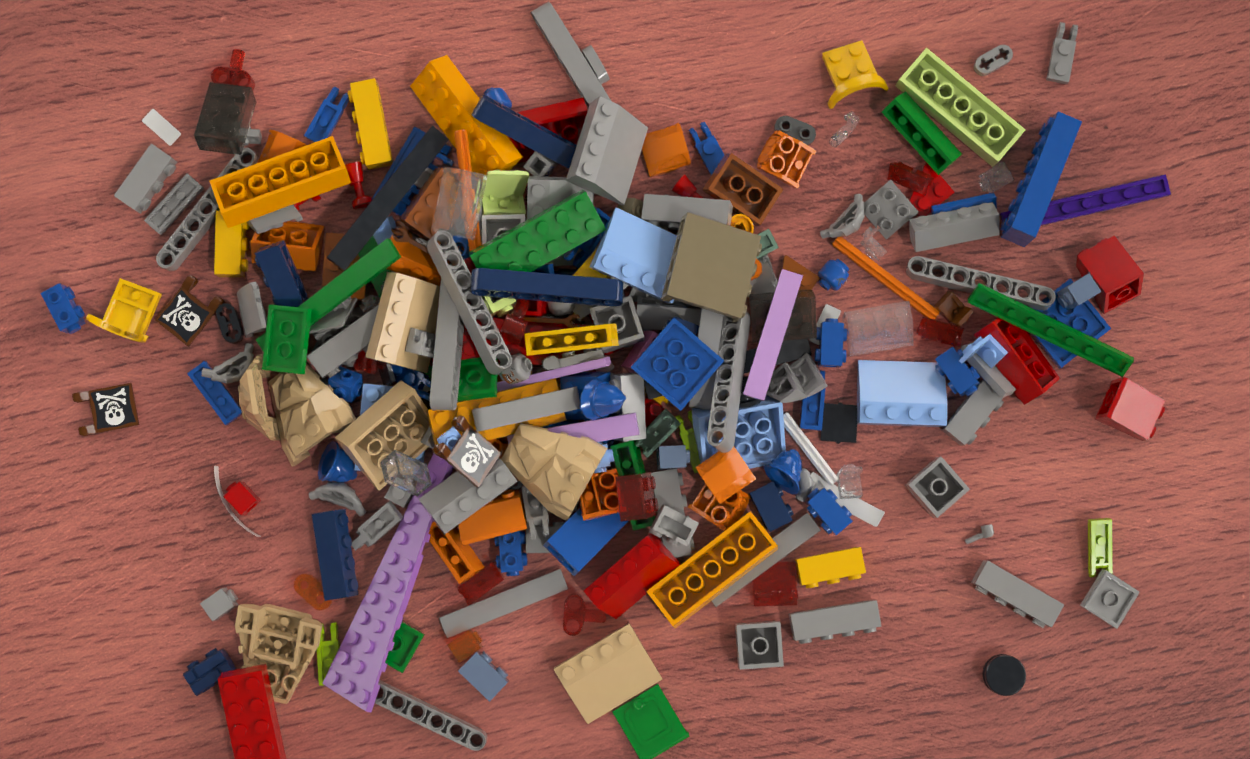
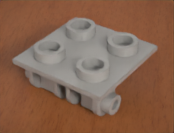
(889, 209)
(336, 318)

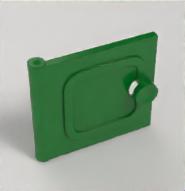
(650, 723)

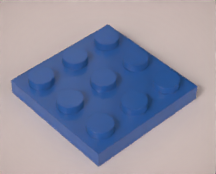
(1082, 318)
(677, 364)

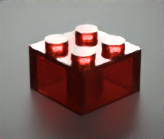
(636, 496)

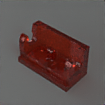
(481, 583)

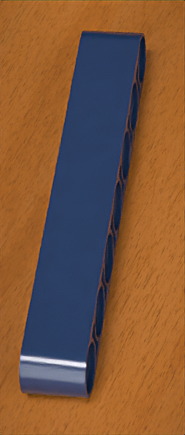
(524, 131)
(546, 287)

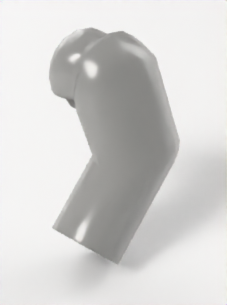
(806, 485)

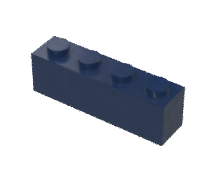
(281, 275)
(335, 554)

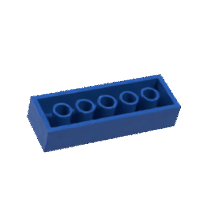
(1040, 179)

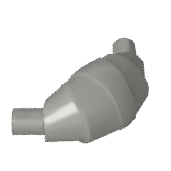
(848, 221)
(231, 369)
(339, 494)

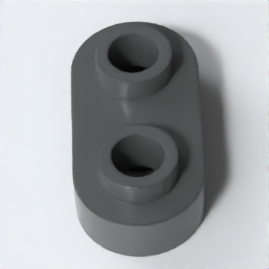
(795, 129)

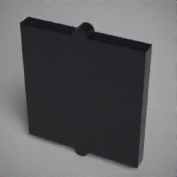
(386, 372)
(839, 423)

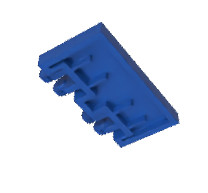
(412, 140)

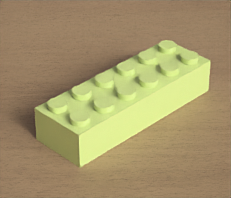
(960, 107)

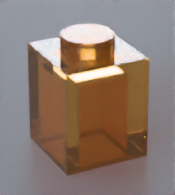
(466, 645)

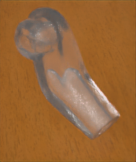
(842, 133)

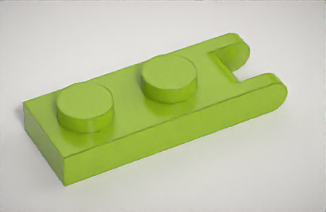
(1099, 545)

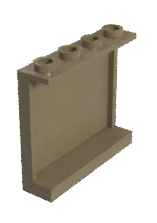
(712, 266)

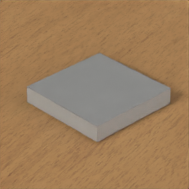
(1109, 598)

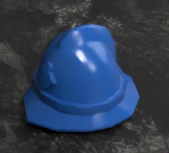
(600, 399)
(336, 465)
(786, 471)

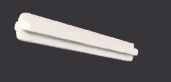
(809, 450)

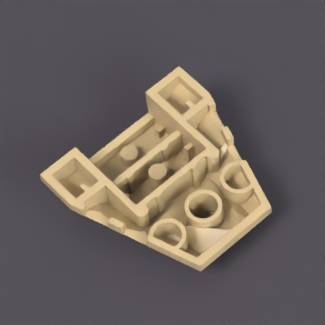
(253, 400)
(306, 412)
(553, 465)
(280, 640)

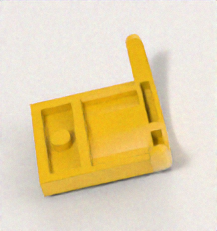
(851, 71)
(129, 311)

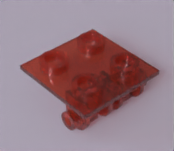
(776, 586)

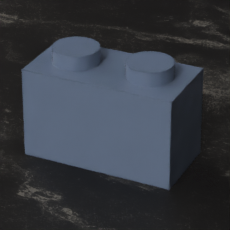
(1078, 292)
(672, 457)
(484, 675)

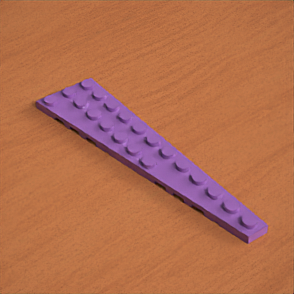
(370, 636)

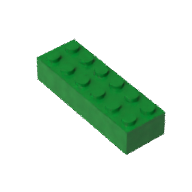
(542, 236)

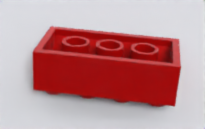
(561, 118)
(1024, 363)
(632, 576)

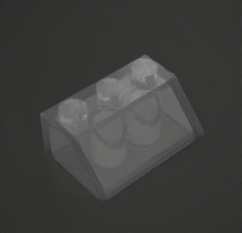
(459, 202)
(879, 328)

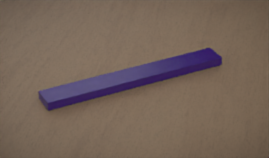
(1104, 199)

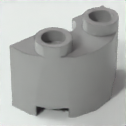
(767, 280)
(674, 526)

